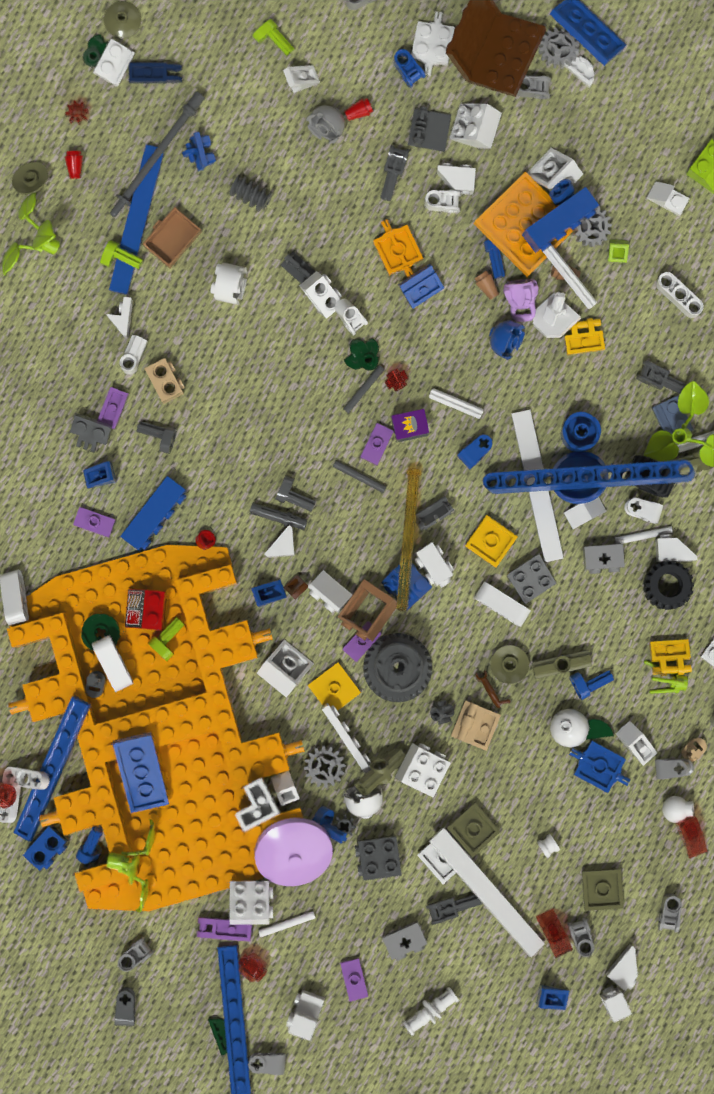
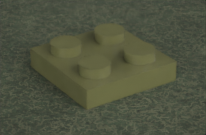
(473, 830)
(602, 889)

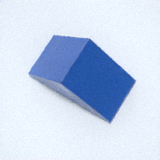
(99, 475)
(268, 593)
(552, 998)

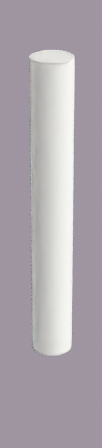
(643, 535)
(286, 924)

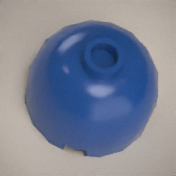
(506, 337)

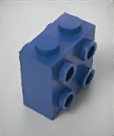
(418, 585)

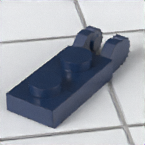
(153, 73)

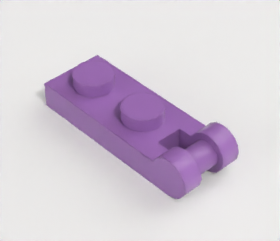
(223, 930)

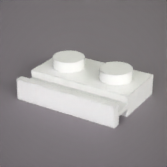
(113, 62)

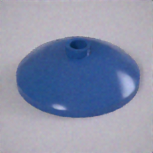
(579, 459)

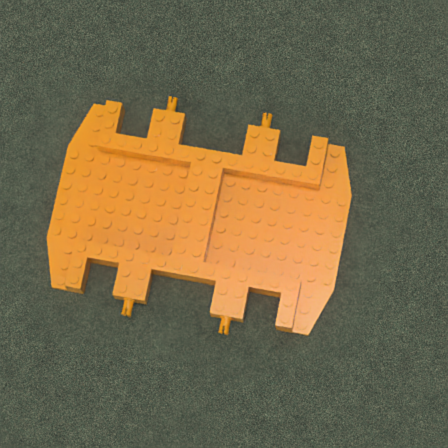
(183, 707)

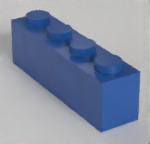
(560, 220)
(153, 514)

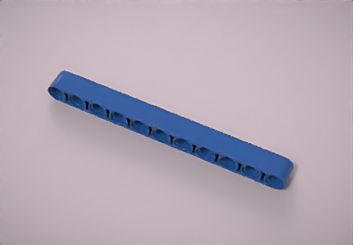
(597, 477)

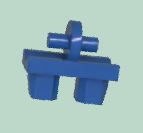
(196, 152)

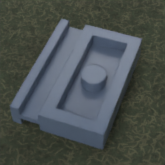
(669, 415)

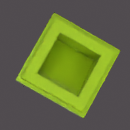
(618, 250)

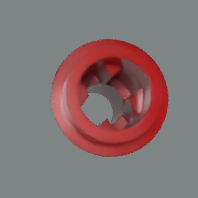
(358, 110)
(74, 164)

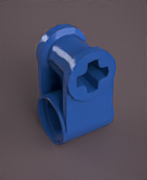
(410, 70)
(473, 453)

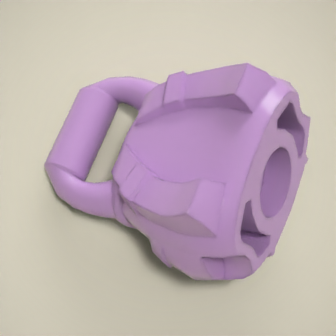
(521, 295)

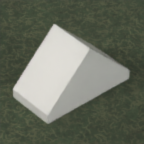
(584, 512)
(283, 545)

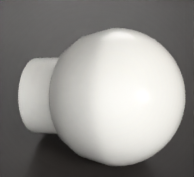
(677, 809)

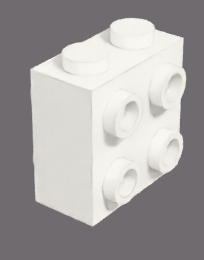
(437, 569)
(423, 769)
(250, 902)

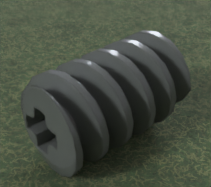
(250, 193)

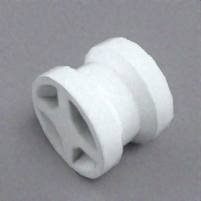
(548, 846)

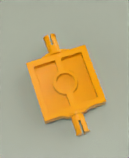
(397, 249)

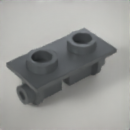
(297, 267)
(428, 516)

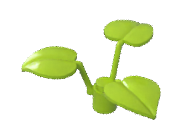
(43, 241)
(662, 443)
(121, 862)

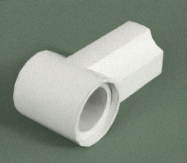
(134, 353)

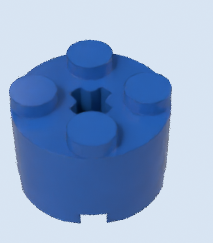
(585, 422)

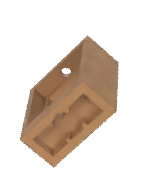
(355, 602)

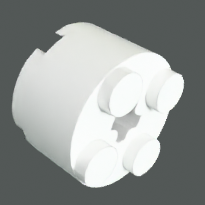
(229, 283)

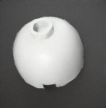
(569, 728)
(363, 805)

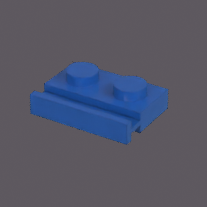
(421, 286)

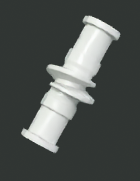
(429, 1011)

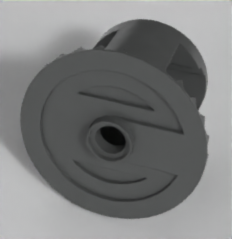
(413, 667)

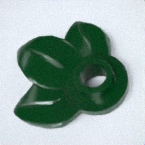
(96, 47)
(361, 352)

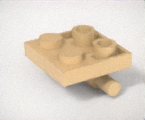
(475, 725)

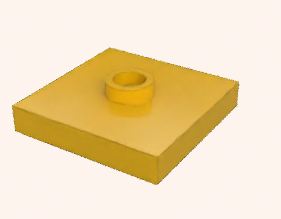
(491, 541)
(334, 687)

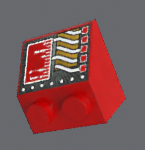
(145, 609)

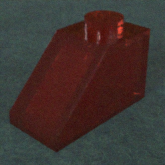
(692, 836)
(554, 933)

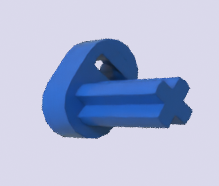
(562, 191)
(495, 258)
(584, 688)
(324, 817)
(90, 850)

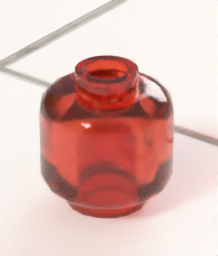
(7, 795)
(252, 967)

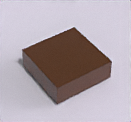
(295, 587)

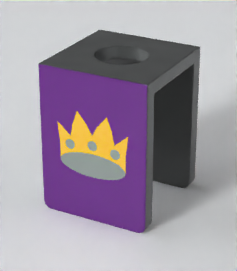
(410, 425)

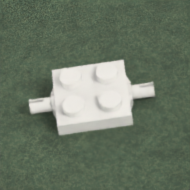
(431, 43)

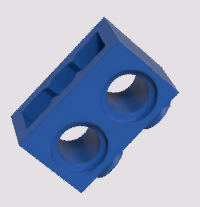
(42, 844)

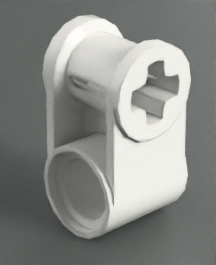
(444, 201)
(350, 315)
(646, 510)

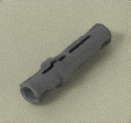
(278, 516)

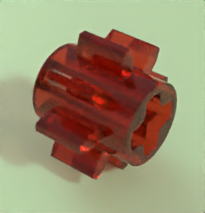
(77, 117)
(396, 379)

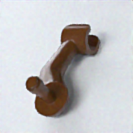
(491, 692)

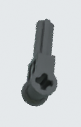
(394, 167)
(658, 377)
(449, 909)

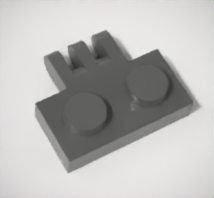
(90, 431)

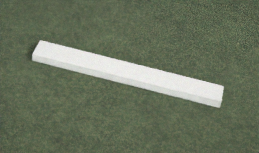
(539, 500)
(486, 892)

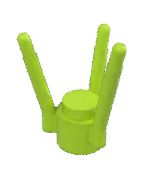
(677, 681)

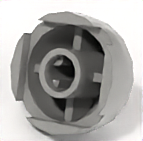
(326, 119)

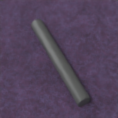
(363, 389)
(359, 476)

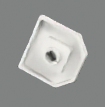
(554, 316)

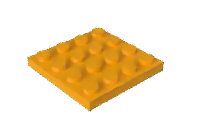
(511, 215)

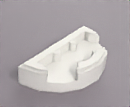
(582, 70)

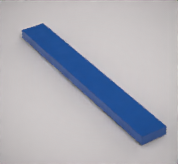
(136, 223)
(53, 766)
(234, 1019)

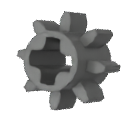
(442, 712)
(344, 820)

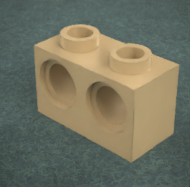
(161, 382)

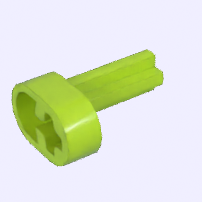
(269, 29)
(113, 251)
(159, 643)

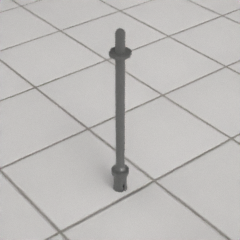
(188, 111)

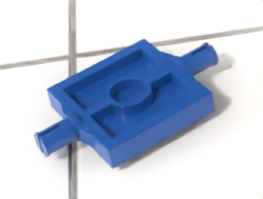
(599, 766)

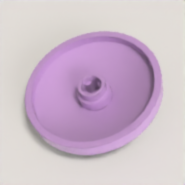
(293, 852)

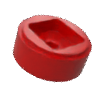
(205, 539)

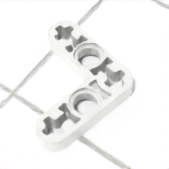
(17, 782)

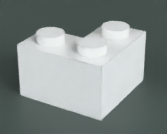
(262, 806)
(304, 1019)

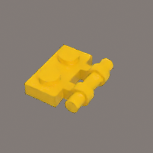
(585, 342)
(670, 651)

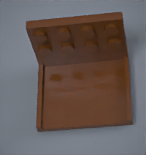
(493, 47)

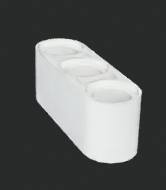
(681, 304)
(14, 597)
(502, 604)
(112, 663)

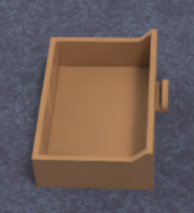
(171, 237)

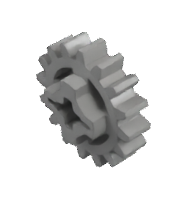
(556, 56)
(599, 229)
(333, 762)

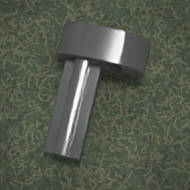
(166, 434)
(285, 494)
(98, 680)

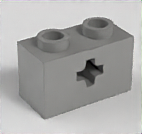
(613, 552)
(393, 939)

